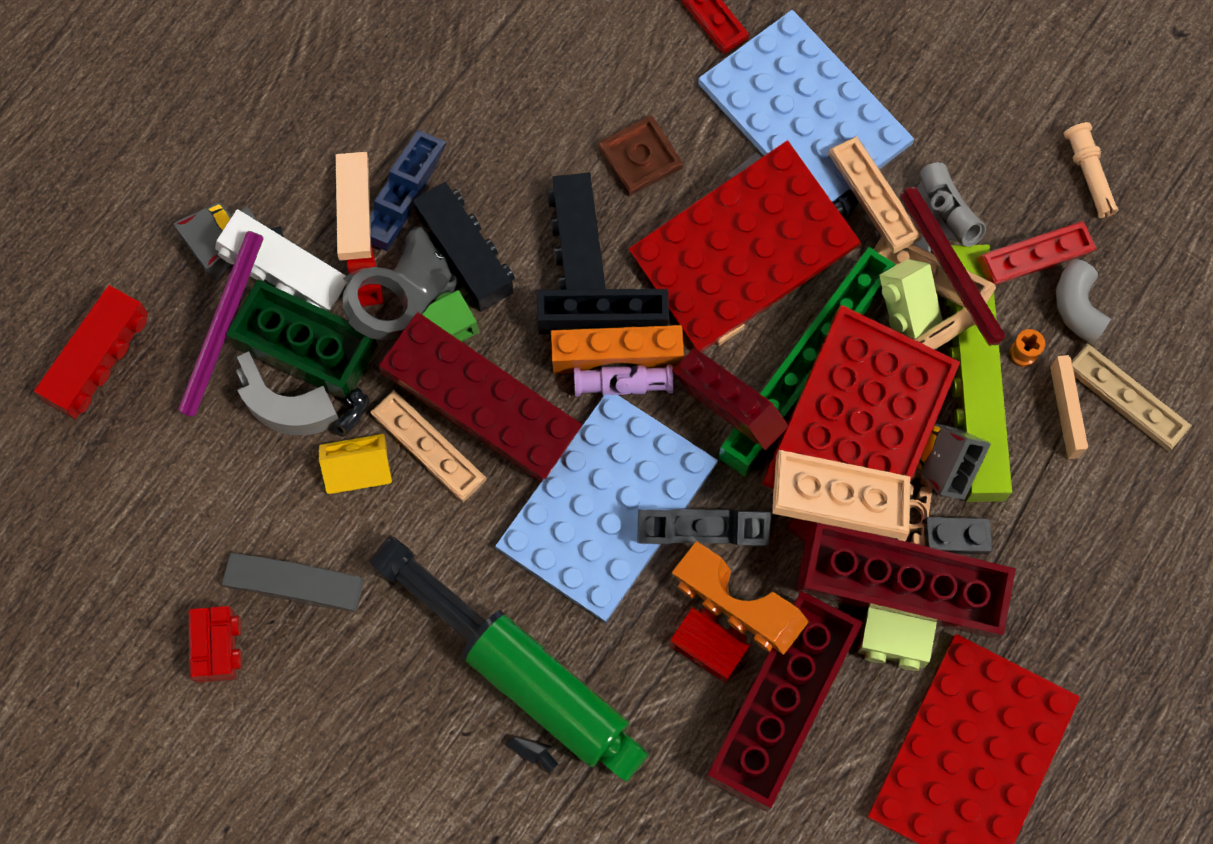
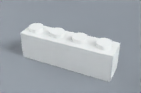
(283, 263)

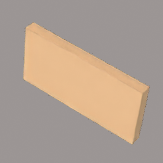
(841, 495)

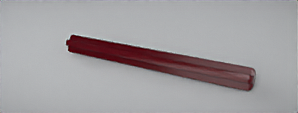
(952, 266)

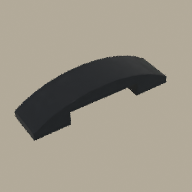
(703, 526)

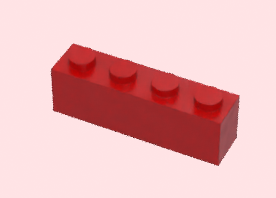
(92, 352)

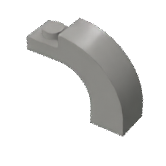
(288, 415)

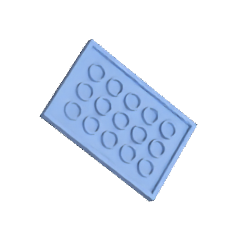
(800, 92)
(584, 516)

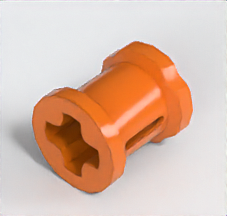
(1032, 339)

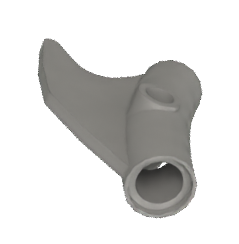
(948, 207)

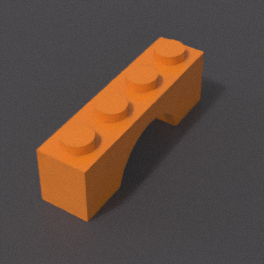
(636, 345)
(770, 618)

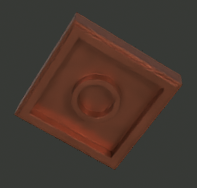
(640, 155)

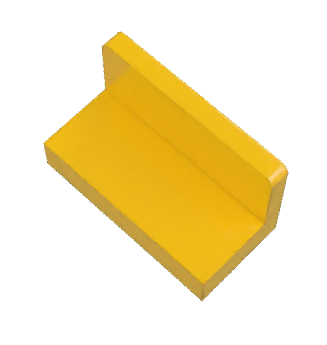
(355, 464)

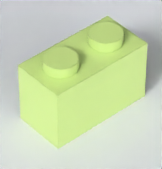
(911, 298)
(896, 639)

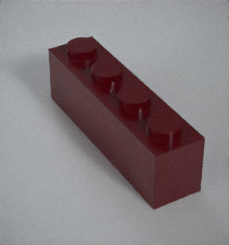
(730, 398)

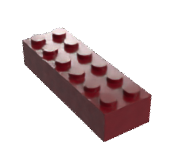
(479, 397)
(906, 579)
(783, 706)

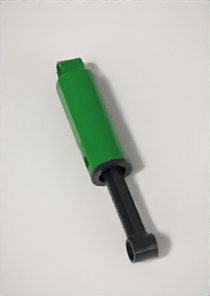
(522, 669)

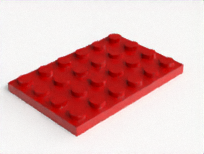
(745, 246)
(868, 398)
(974, 751)

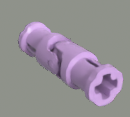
(629, 380)

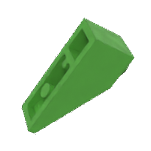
(453, 315)

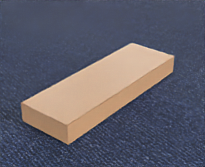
(1069, 407)

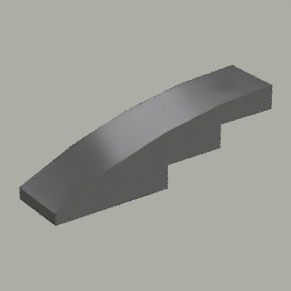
(293, 582)

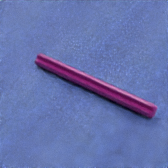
(220, 323)

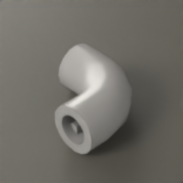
(1074, 301)

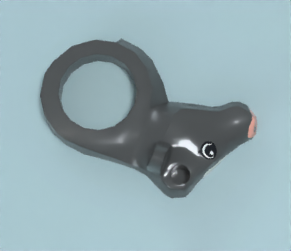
(416, 280)

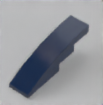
(405, 183)

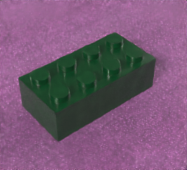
(301, 339)

